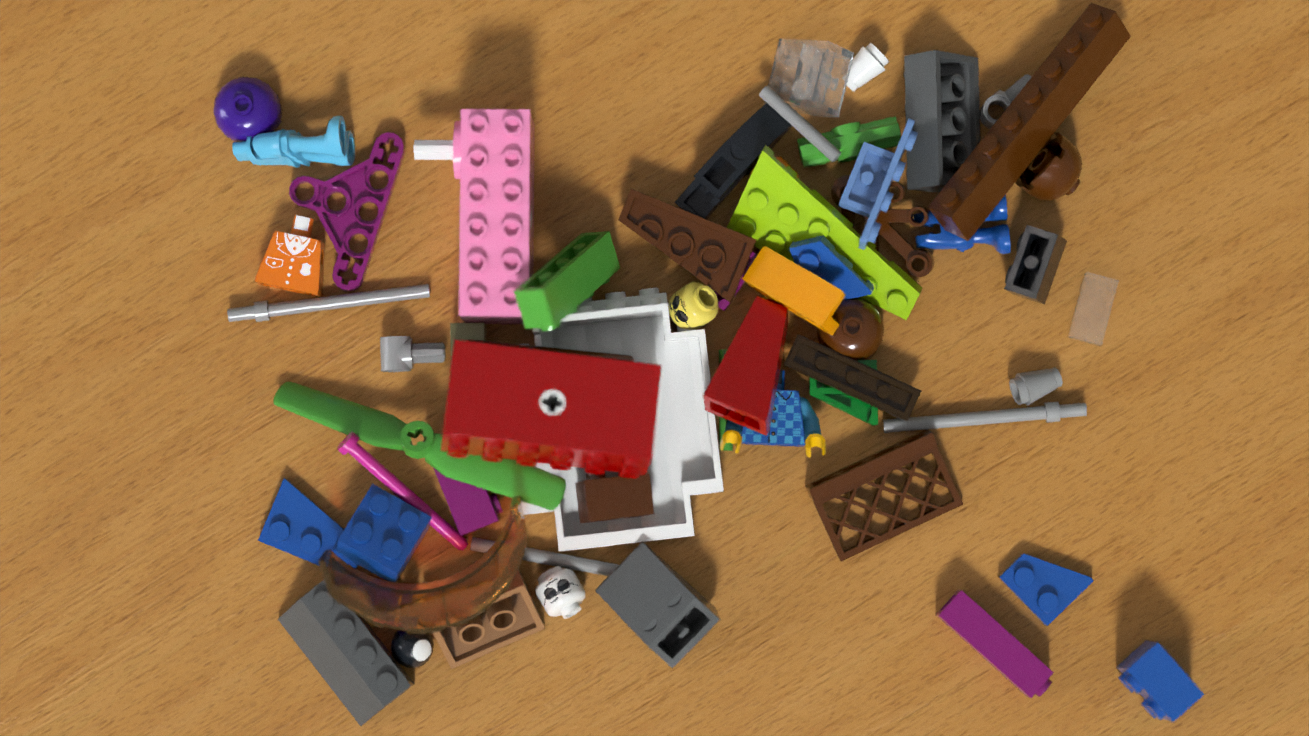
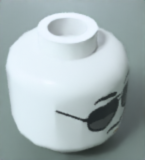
(560, 592)

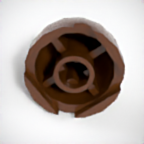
(1053, 170)
(858, 330)

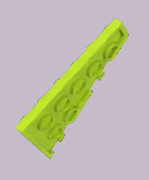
(783, 210)

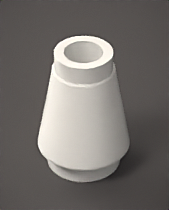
(865, 66)

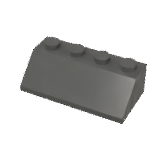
(946, 113)
(345, 653)

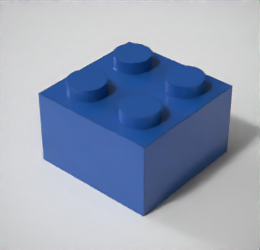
(383, 534)
(1159, 681)

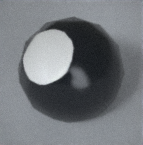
(411, 649)

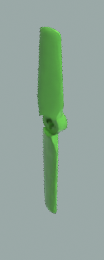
(389, 432)

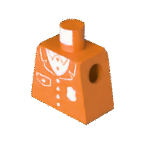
(294, 260)

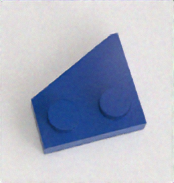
(822, 259)
(1044, 586)

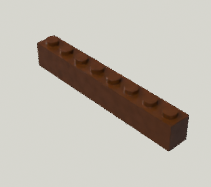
(1029, 121)

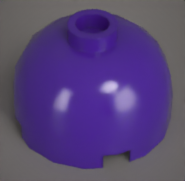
(247, 108)

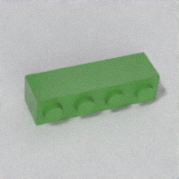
(567, 280)

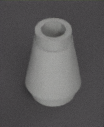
(1033, 385)

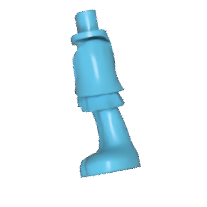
(293, 149)

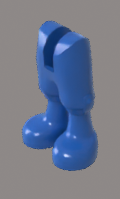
(995, 236)

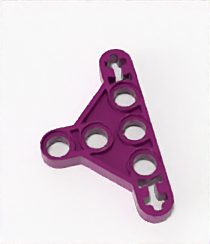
(358, 191)

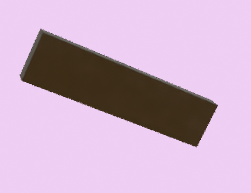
(852, 378)

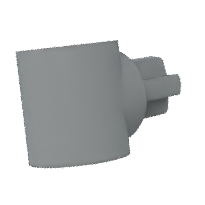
(1002, 99)
(401, 354)

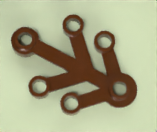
(888, 231)

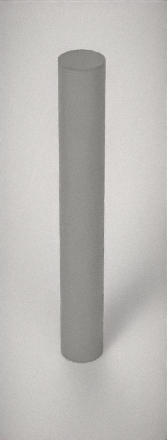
(800, 124)

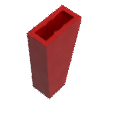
(750, 369)

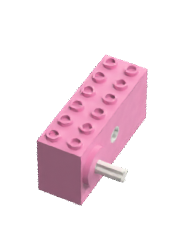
(496, 175)

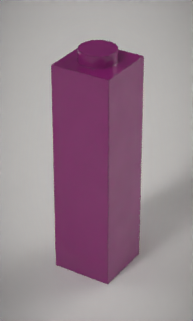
(995, 644)

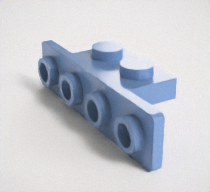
(871, 180)

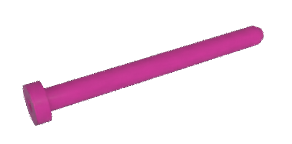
(350, 445)

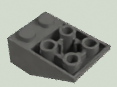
(658, 604)

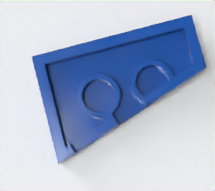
(300, 526)

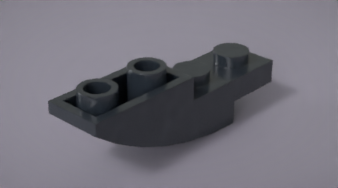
(732, 162)

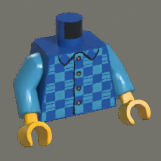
(790, 424)

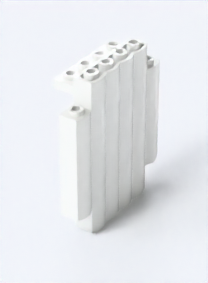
(685, 434)

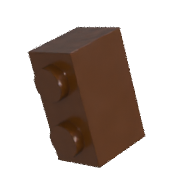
(613, 497)

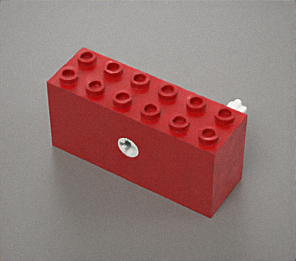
(598, 407)

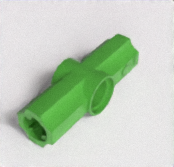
(849, 140)

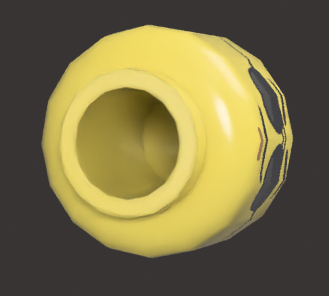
(693, 306)

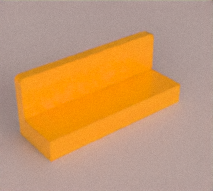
(795, 288)

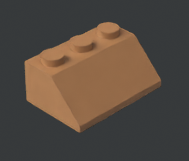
(504, 622)

